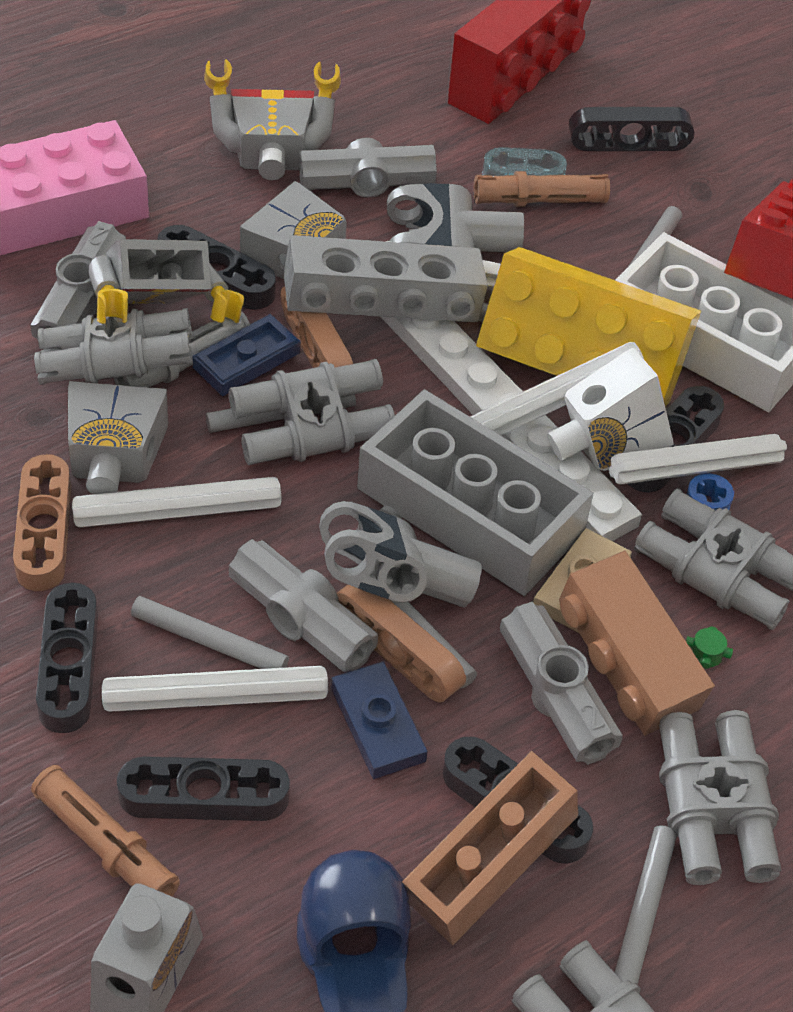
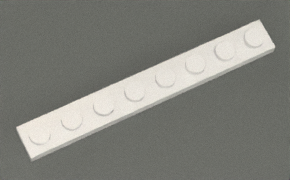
(482, 384)

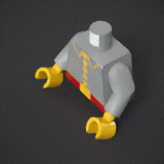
(271, 125)
(159, 274)

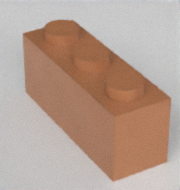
(634, 642)
(492, 847)

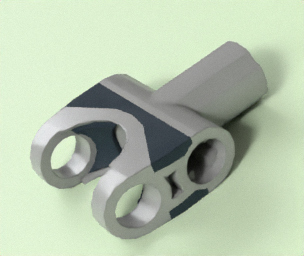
(447, 219)
(393, 559)

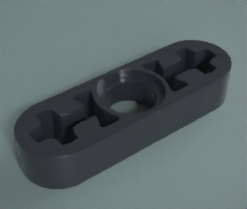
(618, 117)
(243, 273)
(694, 432)
(78, 675)
(493, 762)
(186, 770)

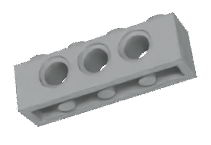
(384, 279)

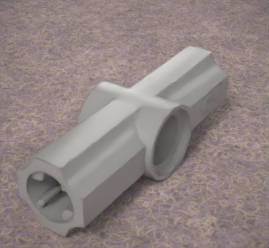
(367, 167)
(73, 292)
(303, 605)
(571, 704)

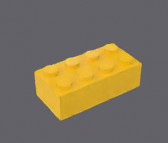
(567, 316)

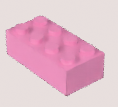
(68, 183)

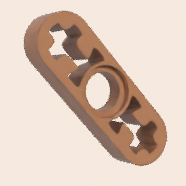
(317, 336)
(52, 538)
(406, 644)

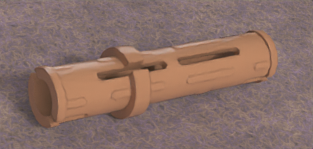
(531, 189)
(121, 851)

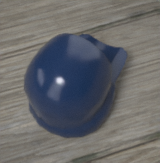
(347, 894)

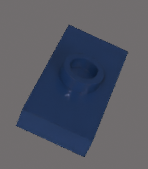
(246, 354)
(378, 720)

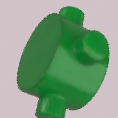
(709, 647)

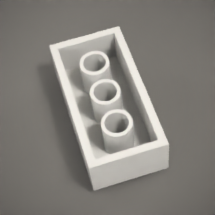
(742, 328)

